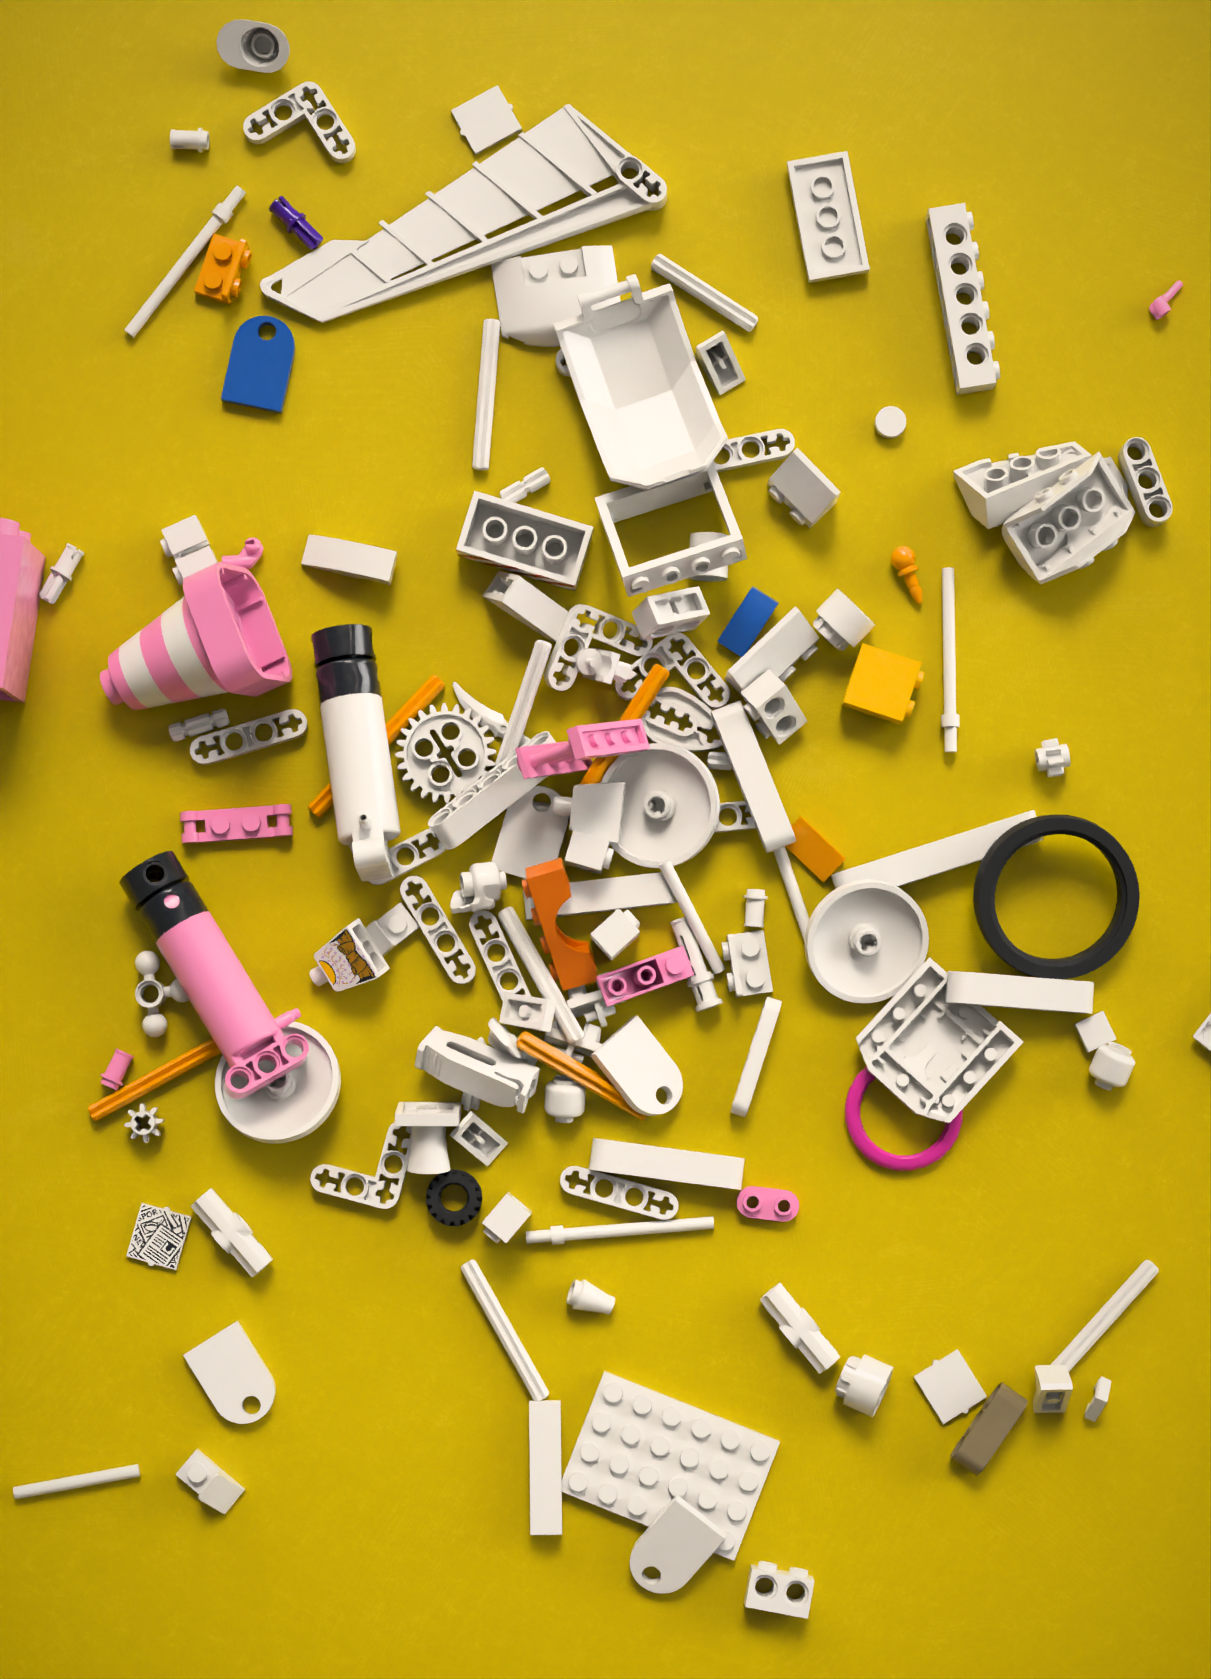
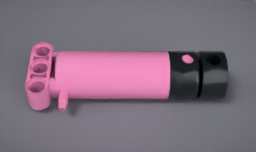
(211, 974)

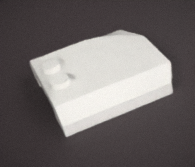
(934, 1050)

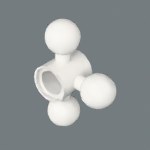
(155, 1023)

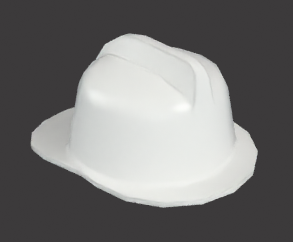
(253, 46)

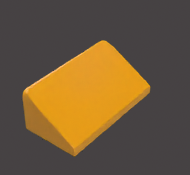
(814, 850)

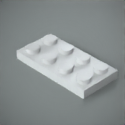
(827, 217)

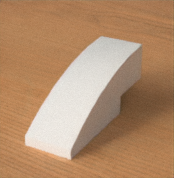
(350, 558)

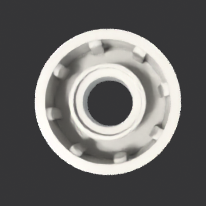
(842, 621)
(863, 1383)

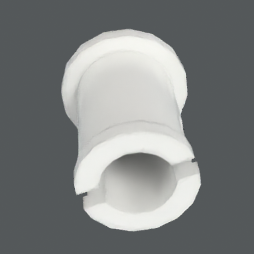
(190, 139)
(754, 907)

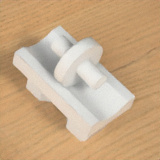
(601, 665)
(590, 1004)
(586, 1046)

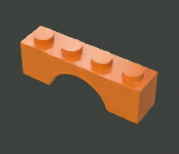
(571, 958)

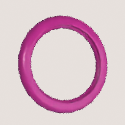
(881, 1157)

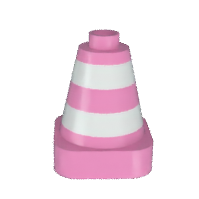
(202, 645)

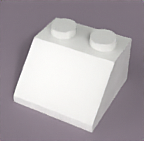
(803, 489)

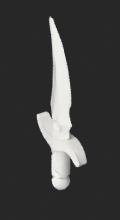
(490, 718)

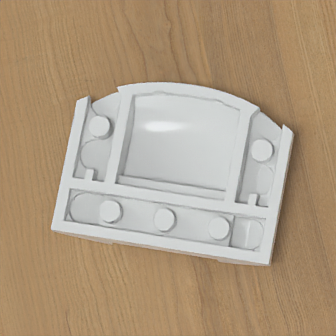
(544, 287)

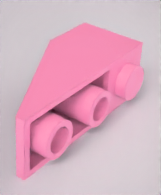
(645, 976)

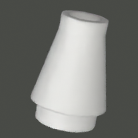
(588, 1297)

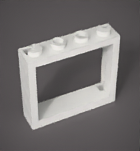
(682, 564)

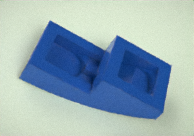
(747, 621)

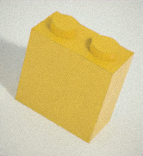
(882, 684)

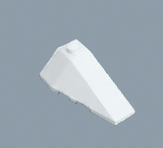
(1006, 486)

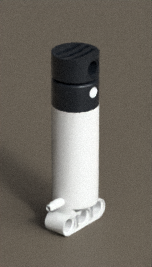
(357, 746)

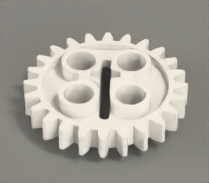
(421, 768)

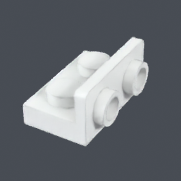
(748, 963)

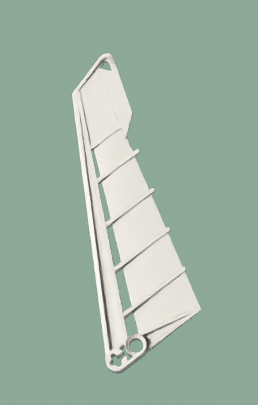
(528, 174)

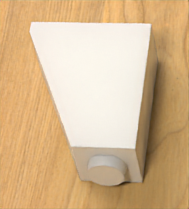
(526, 604)

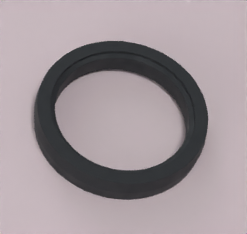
(1112, 939)

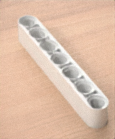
(934, 856)

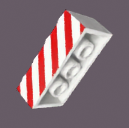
(524, 541)

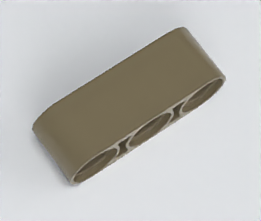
(989, 1429)

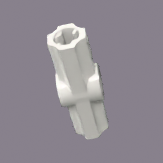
(231, 1232)
(799, 1328)

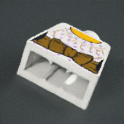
(348, 959)

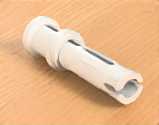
(701, 981)

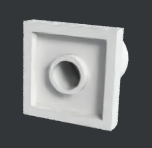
(428, 1133)

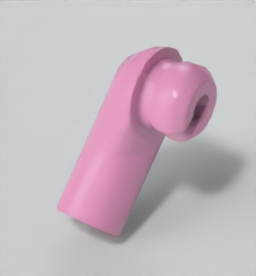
(248, 556)

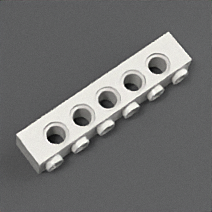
(967, 376)

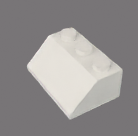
(777, 651)

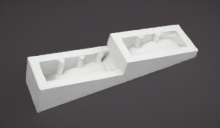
(545, 1467)

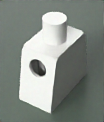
(594, 809)

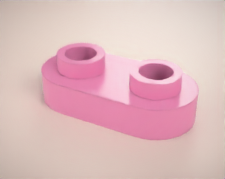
(767, 1203)

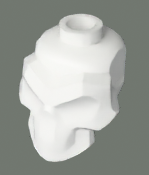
(478, 888)

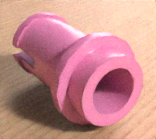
(116, 1069)

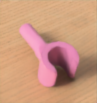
(1159, 306)

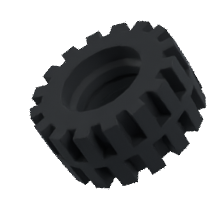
(459, 1217)

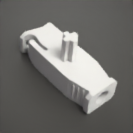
(477, 1070)

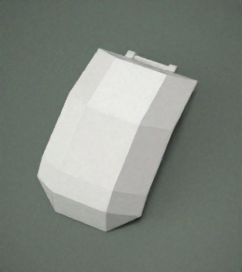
(640, 385)

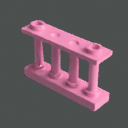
(583, 744)

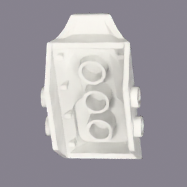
(1070, 520)

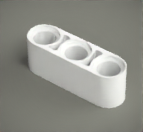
(1148, 467)

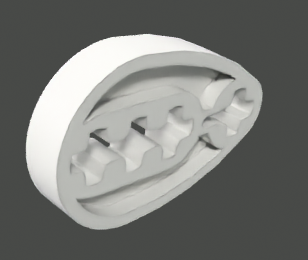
(682, 704)

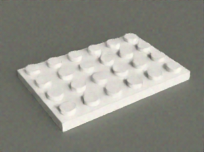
(650, 1447)

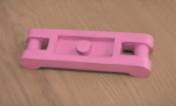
(236, 824)

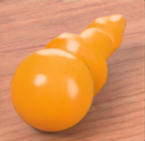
(903, 560)

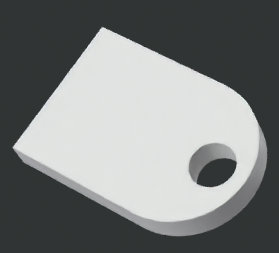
(529, 834)
(639, 1067)
(231, 1372)
(675, 1545)

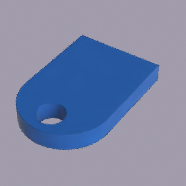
(259, 367)

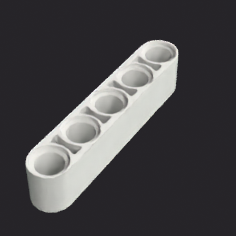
(753, 776)
(484, 799)
(613, 893)
(1019, 992)
(666, 1163)

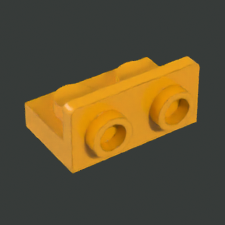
(223, 268)

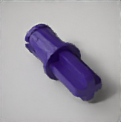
(296, 223)

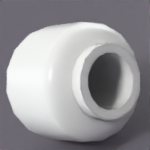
(1112, 1066)
(564, 1099)

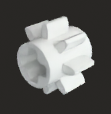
(1052, 757)
(153, 1121)

